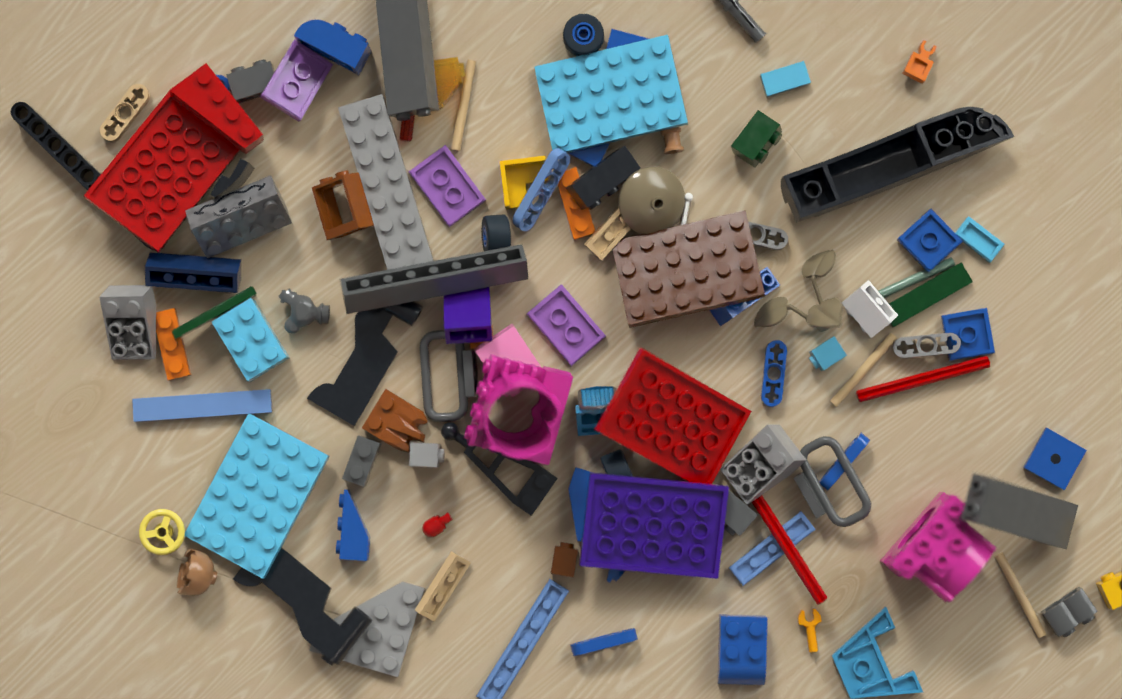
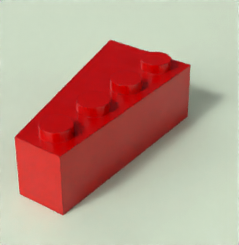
(212, 102)

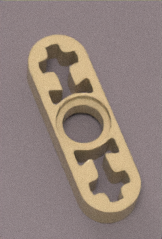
(134, 112)

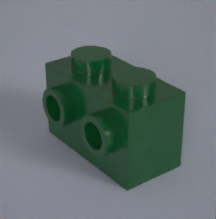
(757, 139)

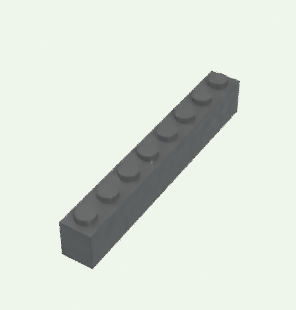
(434, 279)

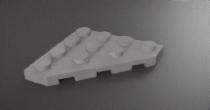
(388, 635)

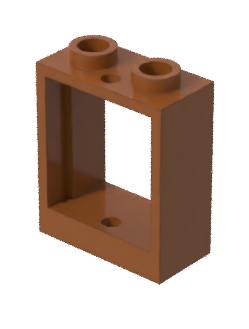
(329, 209)

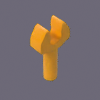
(810, 628)

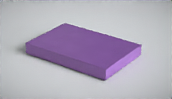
(296, 80)
(447, 186)
(566, 325)

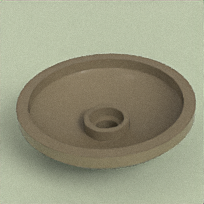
(640, 194)

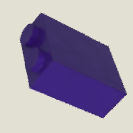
(468, 316)

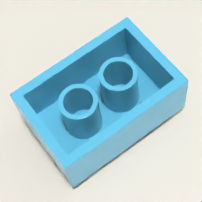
(250, 339)

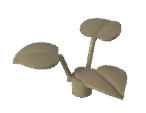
(821, 316)

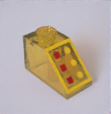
(448, 78)

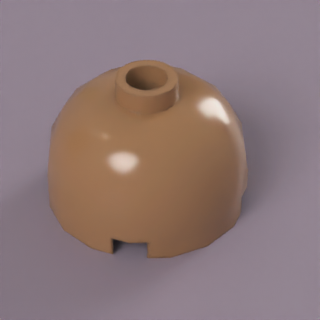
(196, 573)

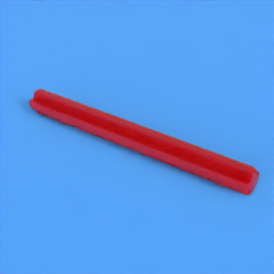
(923, 379)
(790, 550)

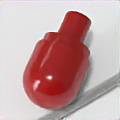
(436, 525)

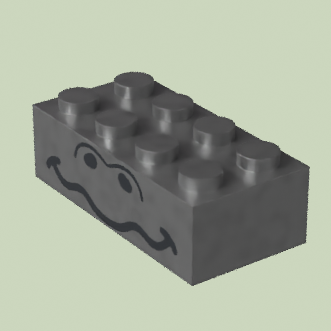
(238, 216)

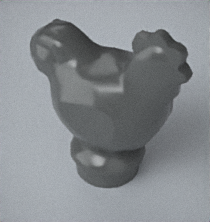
(303, 311)

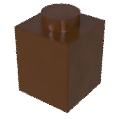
(564, 559)

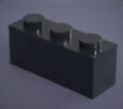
(603, 178)

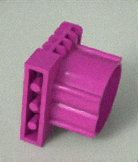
(536, 441)
(940, 549)

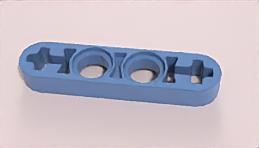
(541, 189)

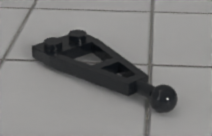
(534, 489)

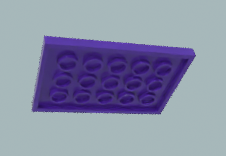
(653, 525)

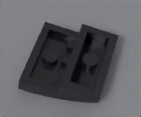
(238, 178)

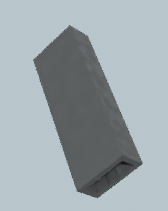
(407, 58)
(1019, 511)

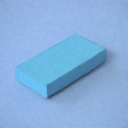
(785, 78)
(979, 239)

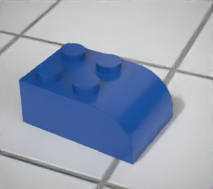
(335, 44)
(742, 649)

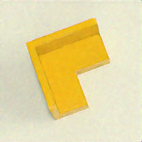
(516, 175)

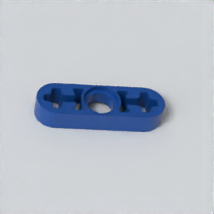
(770, 355)
(836, 469)
(604, 641)

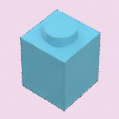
(826, 354)

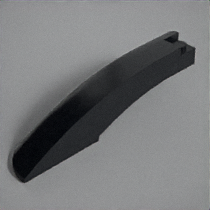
(892, 161)

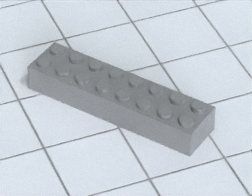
(385, 183)

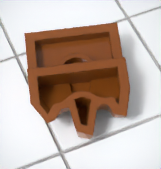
(395, 421)

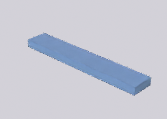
(202, 405)
(523, 641)

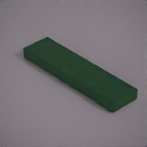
(930, 293)
(213, 313)

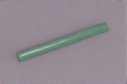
(915, 278)

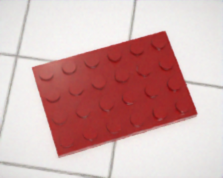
(161, 173)
(673, 419)

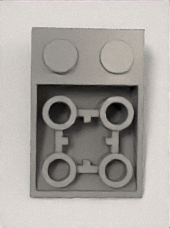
(130, 321)
(763, 463)

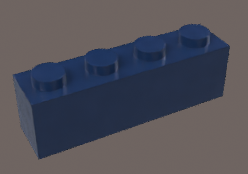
(193, 272)

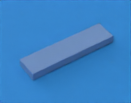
(769, 550)

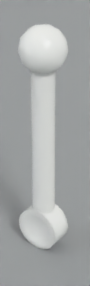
(688, 198)

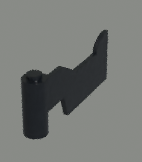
(366, 364)
(308, 598)

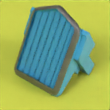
(591, 407)

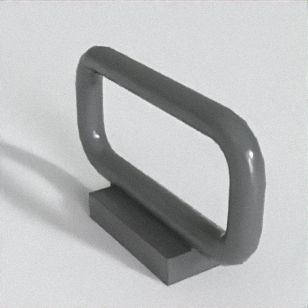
(466, 374)
(816, 495)

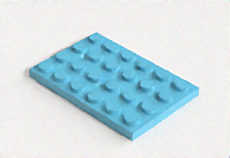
(611, 95)
(256, 495)

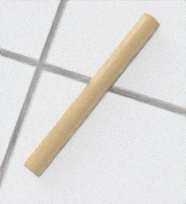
(463, 105)
(864, 368)
(1019, 593)

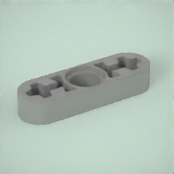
(773, 231)
(910, 352)

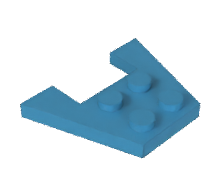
(864, 667)

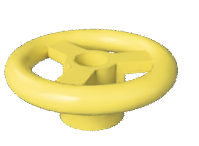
(168, 515)

